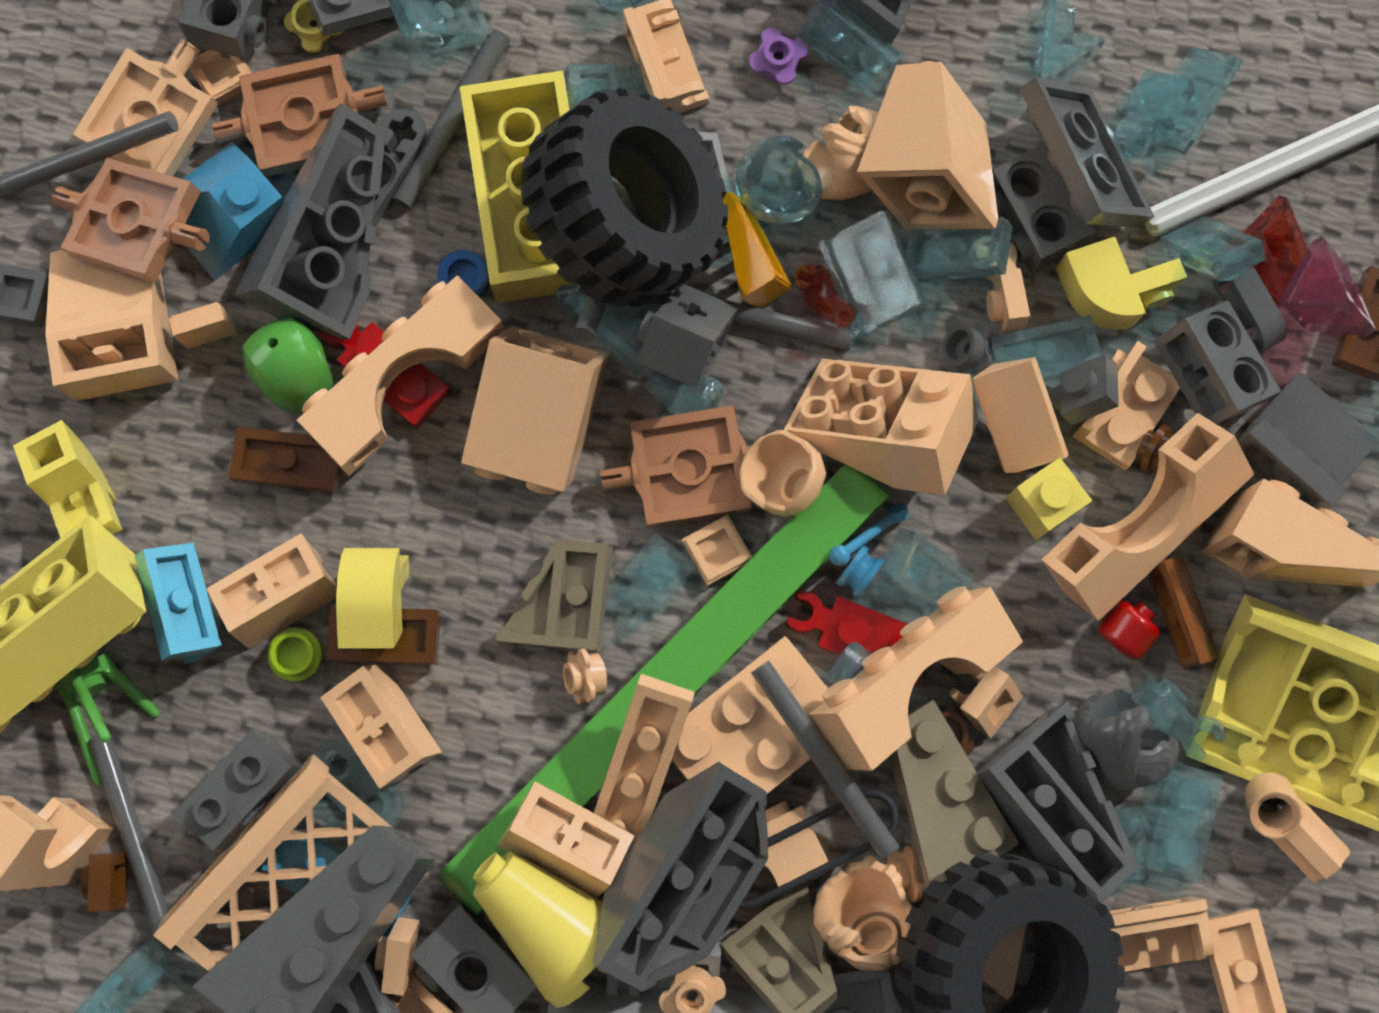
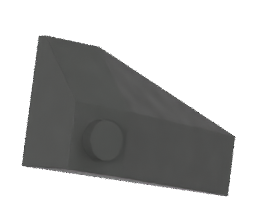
(321, 236)

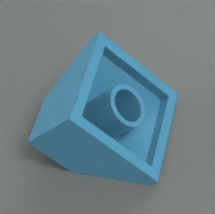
(233, 208)

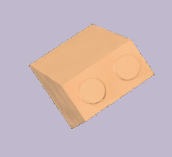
(930, 153)
(533, 409)

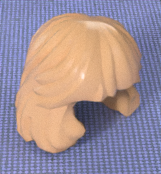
(842, 154)
(863, 914)

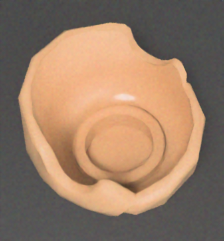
(782, 473)

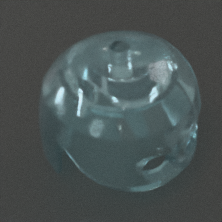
(789, 181)

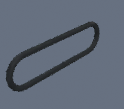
(831, 864)

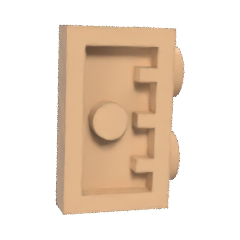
(1143, 398)

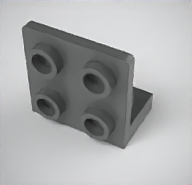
(1306, 442)

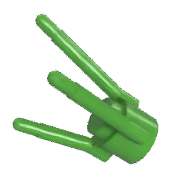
(81, 686)

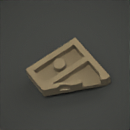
(564, 601)
(784, 956)

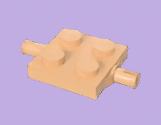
(145, 89)

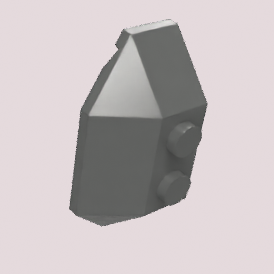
(683, 878)

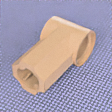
(1295, 827)

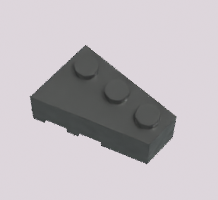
(1056, 803)

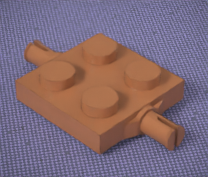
(289, 109)
(130, 219)
(685, 467)

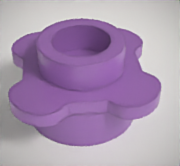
(778, 70)

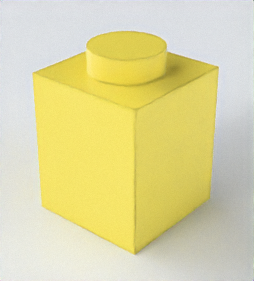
(1048, 499)

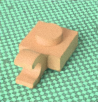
(1008, 299)

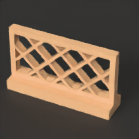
(250, 849)

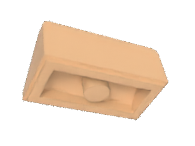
(1019, 415)

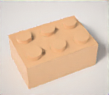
(744, 727)

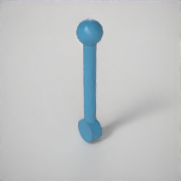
(841, 554)

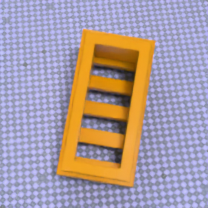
(755, 262)

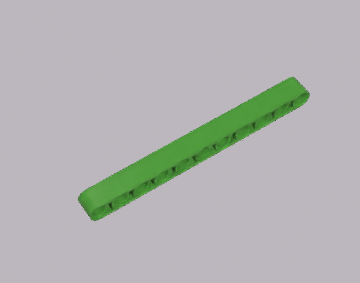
(692, 654)

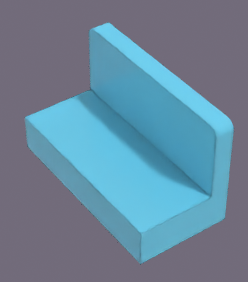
(178, 602)

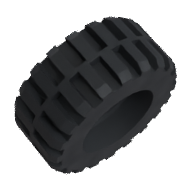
(588, 225)
(981, 904)

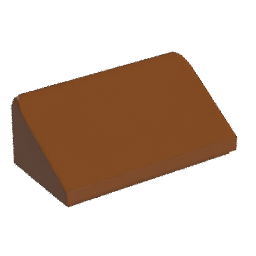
(1183, 613)

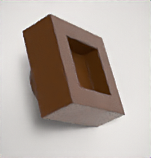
(105, 882)

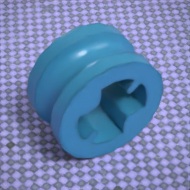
(860, 572)

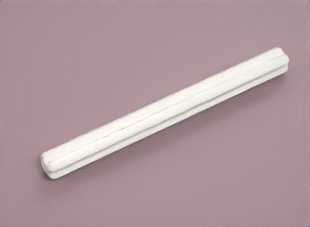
(1264, 171)

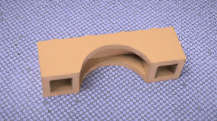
(448, 328)
(1194, 477)
(868, 714)
(47, 846)

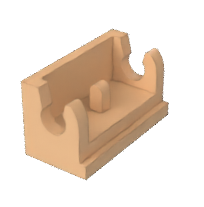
(664, 56)
(273, 591)
(380, 724)
(566, 840)
(1163, 933)

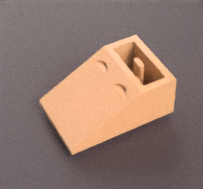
(105, 330)
(889, 421)
(1281, 538)

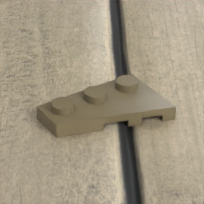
(945, 798)

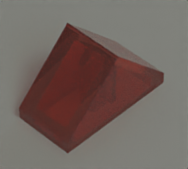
(1282, 246)

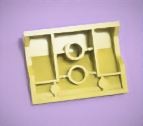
(1298, 706)

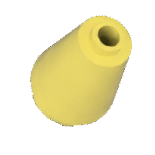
(543, 922)

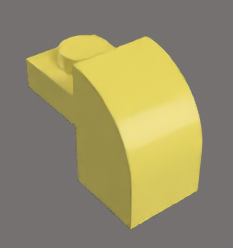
(1102, 286)
(67, 478)
(370, 597)

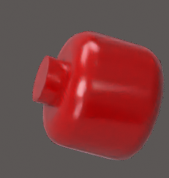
(1130, 629)

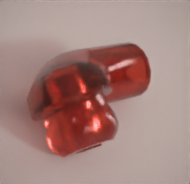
(823, 296)

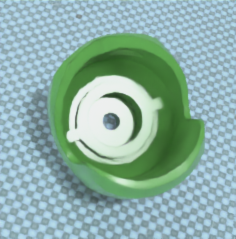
(290, 369)

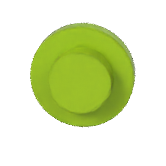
(295, 654)

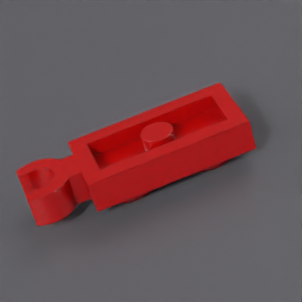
(412, 393)
(846, 624)

